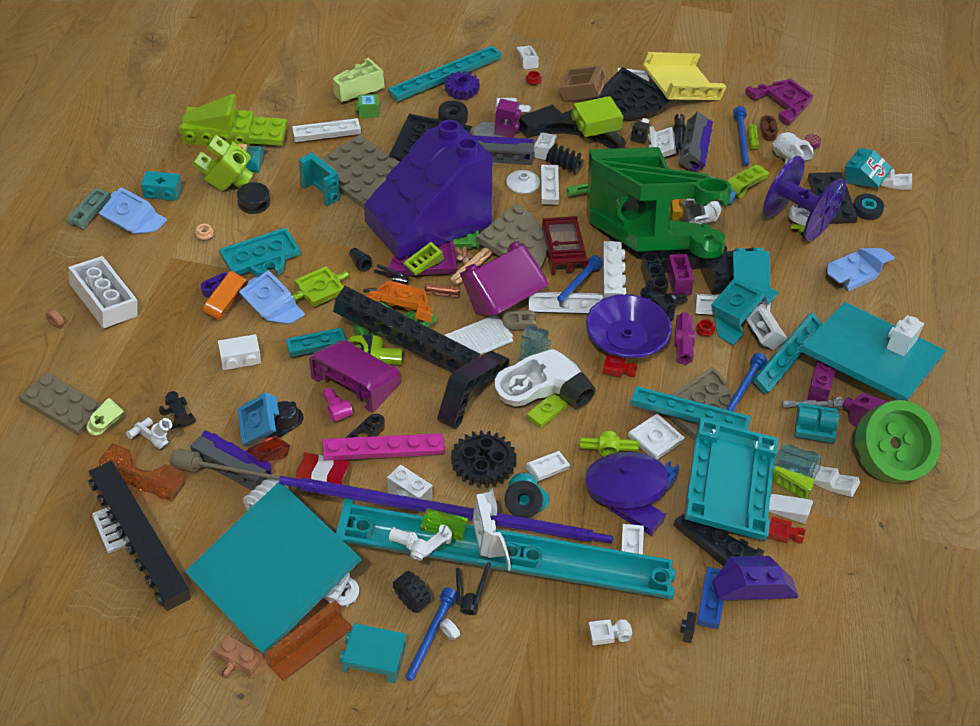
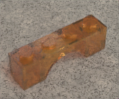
(162, 482)

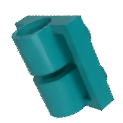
(816, 422)

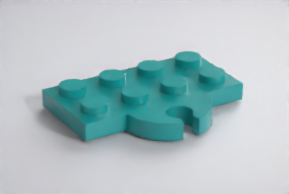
(261, 253)

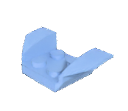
(131, 213)
(858, 267)
(271, 299)

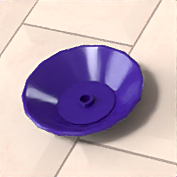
(628, 326)

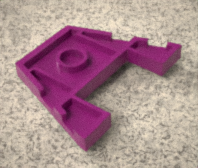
(786, 93)

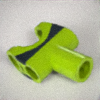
(374, 346)

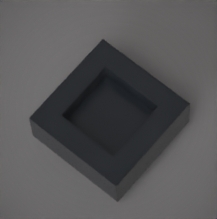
(688, 627)

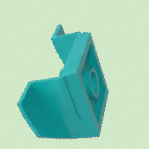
(735, 306)

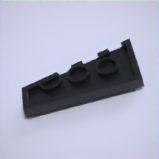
(715, 541)

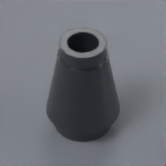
(361, 260)

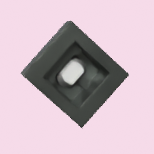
(640, 131)

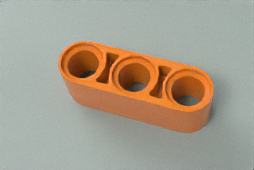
(224, 295)

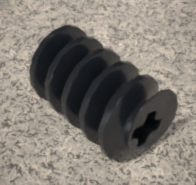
(564, 159)

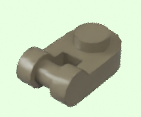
(519, 319)

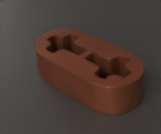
(768, 128)

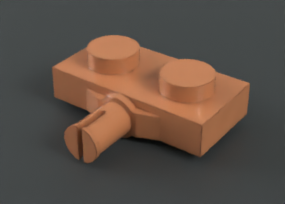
(237, 656)

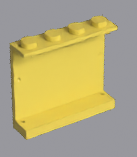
(680, 77)

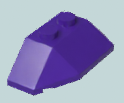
(753, 579)

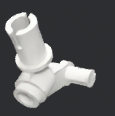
(156, 435)
(418, 547)

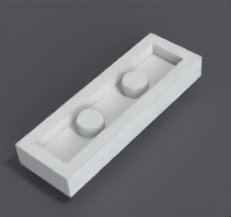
(549, 185)

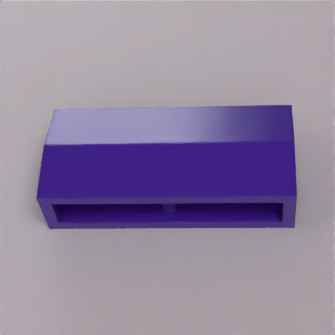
(645, 516)

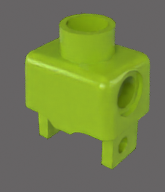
(227, 168)

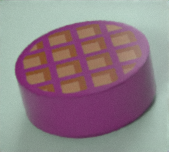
(814, 140)

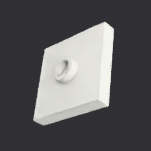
(656, 436)

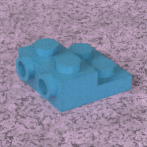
(257, 418)

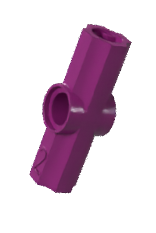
(684, 338)

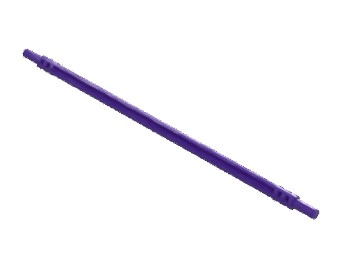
(421, 505)

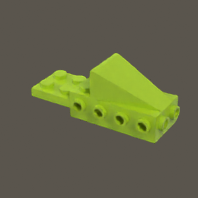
(230, 124)

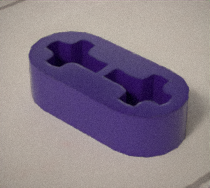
(211, 284)

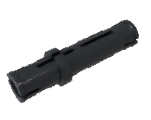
(679, 130)

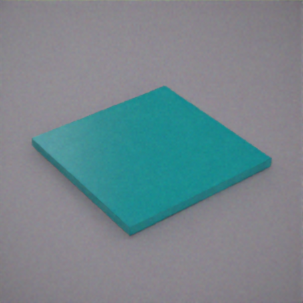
(858, 347)
(272, 567)

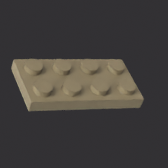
(60, 403)

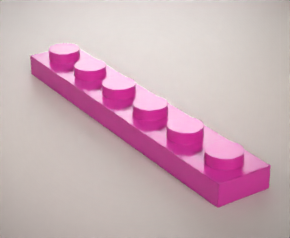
(383, 446)

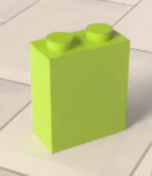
(597, 116)

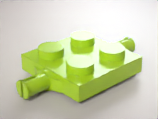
(319, 286)

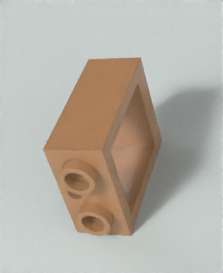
(592, 77)

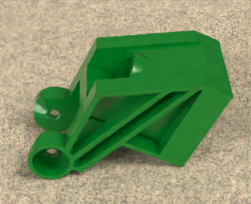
(633, 197)

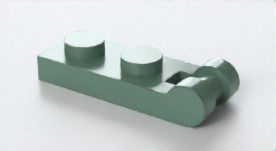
(88, 208)

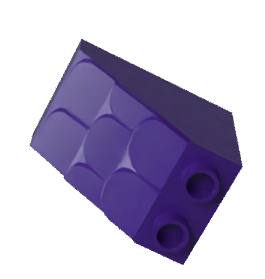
(434, 192)

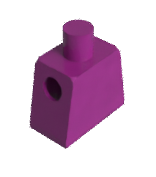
(860, 406)

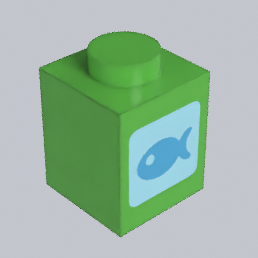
(367, 106)

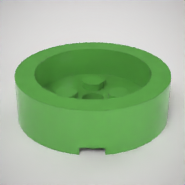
(915, 436)

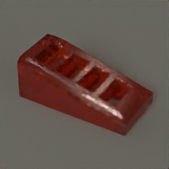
(270, 449)

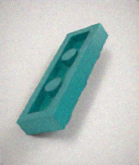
(313, 342)

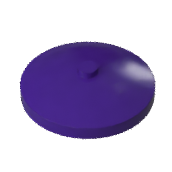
(626, 480)

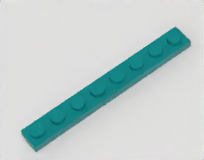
(439, 74)

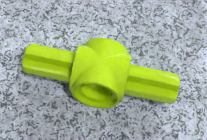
(608, 443)

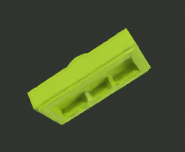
(546, 410)

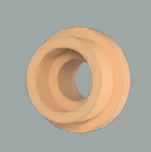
(204, 232)

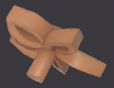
(462, 255)

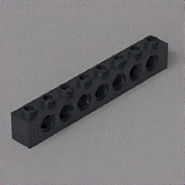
(402, 330)

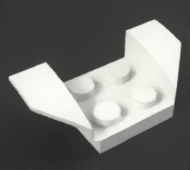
(489, 541)

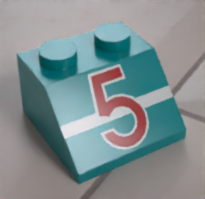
(866, 168)

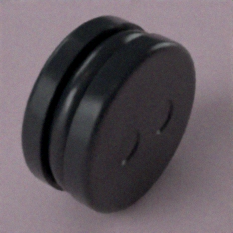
(253, 197)

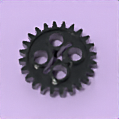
(483, 458)

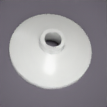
(523, 182)

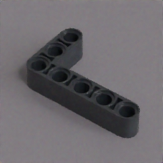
(655, 266)
(465, 381)

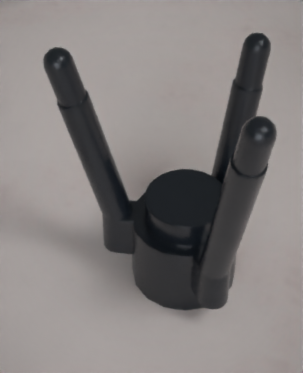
(397, 276)
(470, 602)

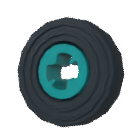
(868, 206)

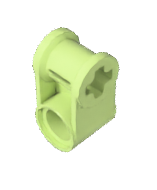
(105, 415)

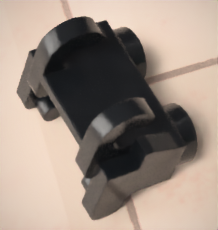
(177, 410)

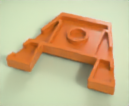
(405, 296)

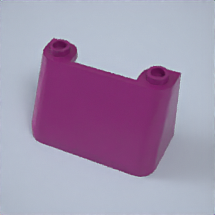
(503, 280)
(357, 370)

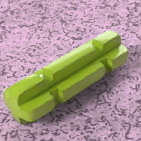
(753, 136)

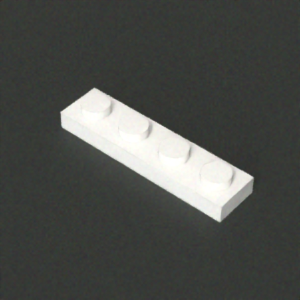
(326, 130)

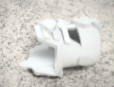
(789, 145)
(700, 214)

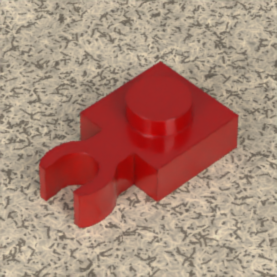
(616, 366)
(782, 530)

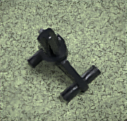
(666, 301)

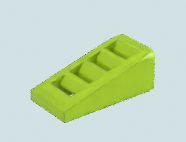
(426, 251)
(793, 482)

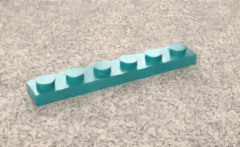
(786, 354)
(686, 408)

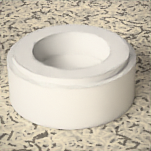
(449, 629)

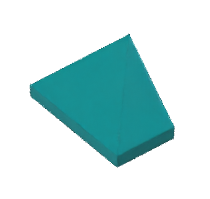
(256, 154)

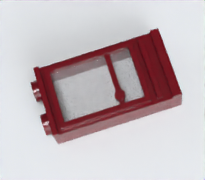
(564, 243)

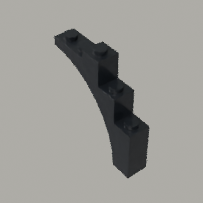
(551, 121)

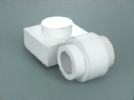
(603, 632)

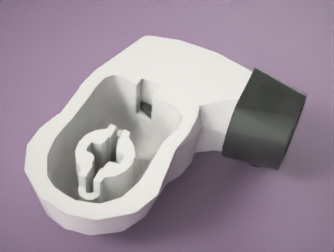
(541, 377)

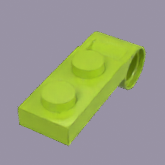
(747, 178)

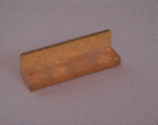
(307, 641)

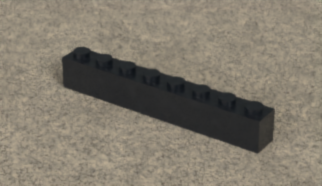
(139, 536)

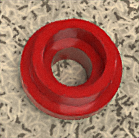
(533, 78)
(705, 328)

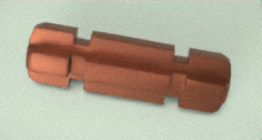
(442, 290)

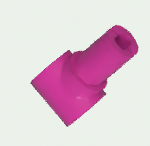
(337, 408)

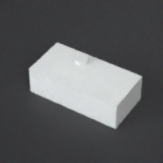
(103, 292)

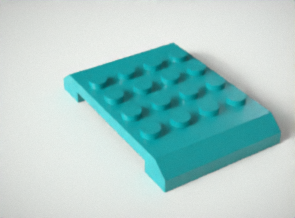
(731, 479)

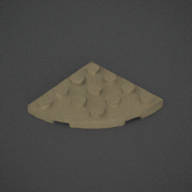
(514, 226)
(708, 389)

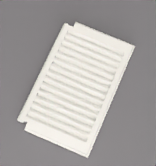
(483, 335)

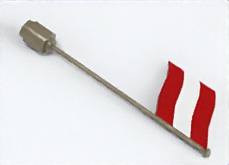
(311, 467)

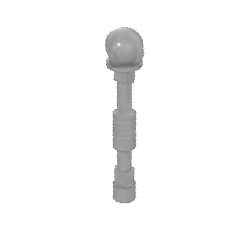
(834, 403)

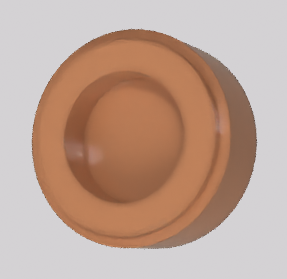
(55, 318)

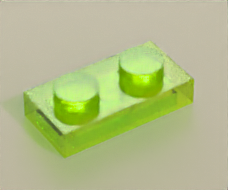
(434, 519)

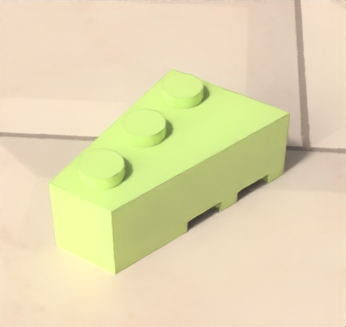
(359, 81)

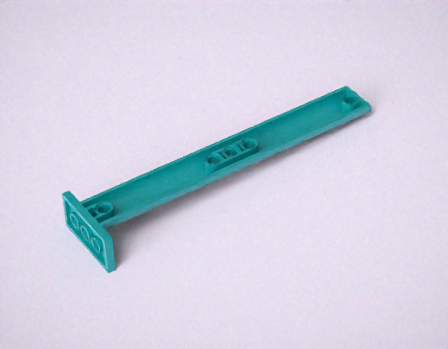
(550, 557)

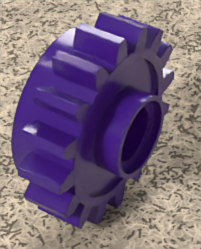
(462, 85)

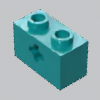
(161, 185)

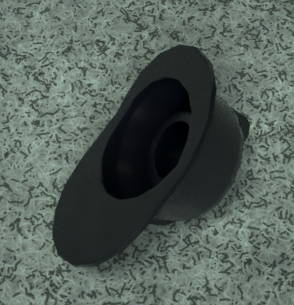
(288, 418)

